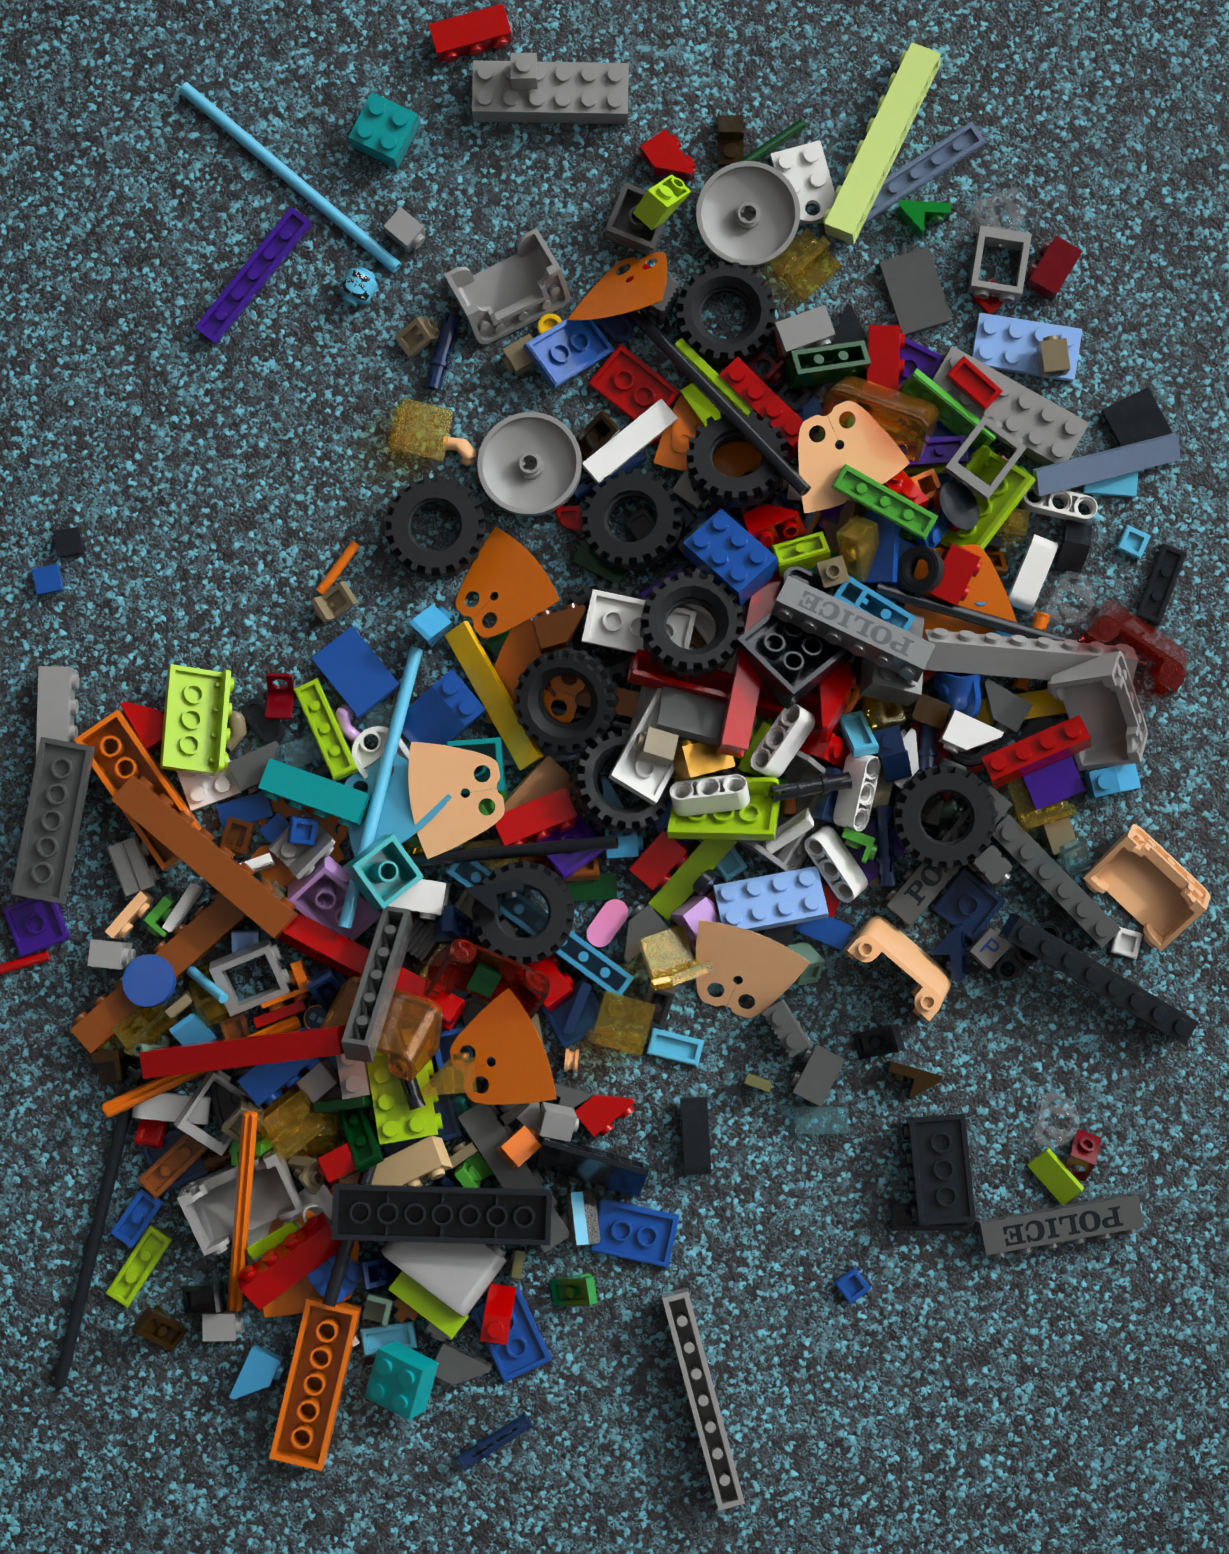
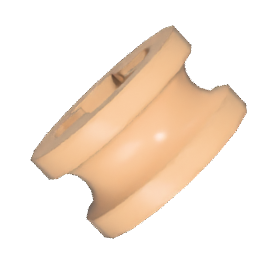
(571, 1060)

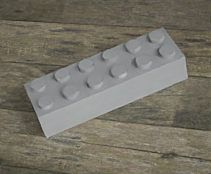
(564, 93)
(1044, 426)

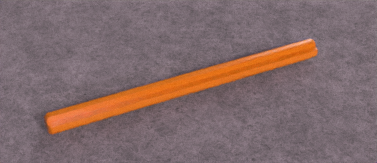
(166, 1083)
(242, 1207)

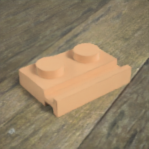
(124, 922)

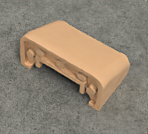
(1149, 886)
(882, 936)

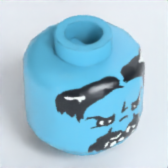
(358, 286)

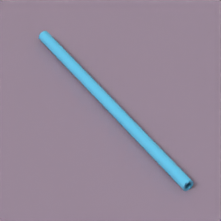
(290, 177)
(383, 777)

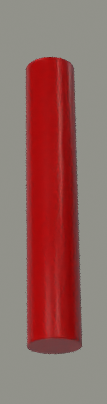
(24, 962)

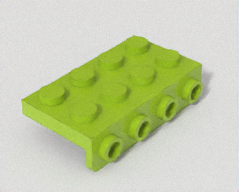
(1000, 504)
(196, 720)
(753, 822)
(391, 1108)

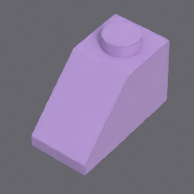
(691, 912)

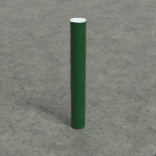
(775, 141)

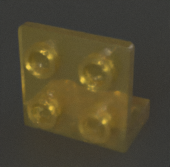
(420, 429)
(1025, 811)
(670, 958)
(622, 1023)

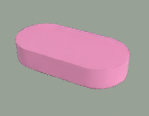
(607, 923)

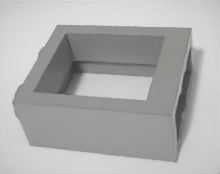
(1004, 239)
(971, 481)
(221, 979)
(220, 1145)

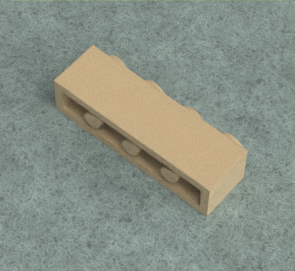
(411, 1165)

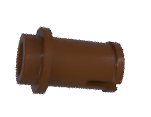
(214, 1160)

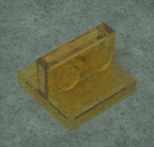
(806, 264)
(290, 1123)

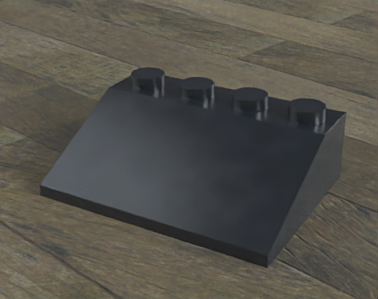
(790, 658)
(594, 1166)

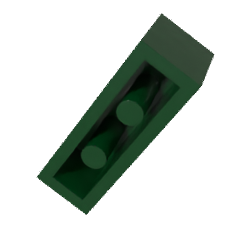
(826, 364)

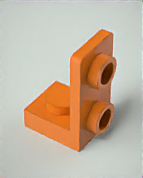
(298, 977)

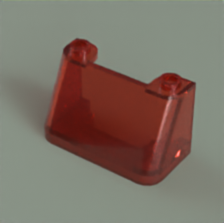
(1169, 658)
(456, 962)

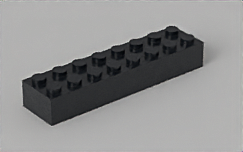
(441, 1214)

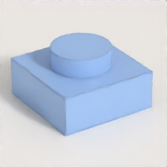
(243, 939)

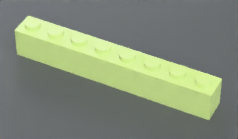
(882, 142)

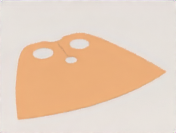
(865, 448)
(446, 770)
(760, 961)

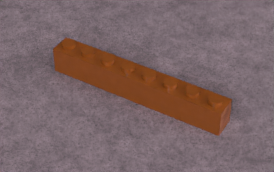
(204, 856)
(182, 951)

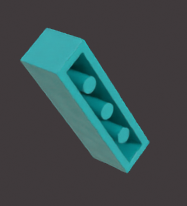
(314, 792)

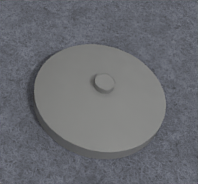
(748, 213)
(529, 464)

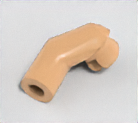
(464, 449)

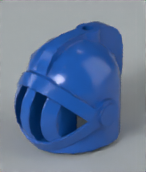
(960, 692)

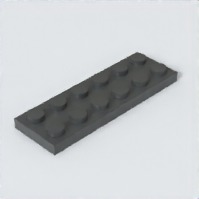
(53, 820)

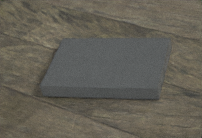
(915, 291)
(690, 715)

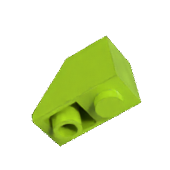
(661, 201)

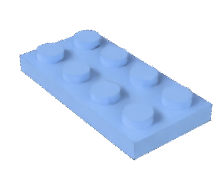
(1012, 343)
(772, 900)

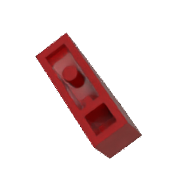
(833, 698)

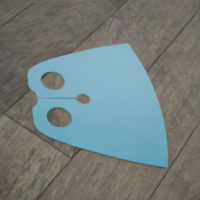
(396, 811)

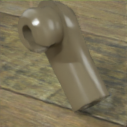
(238, 729)

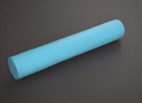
(207, 984)

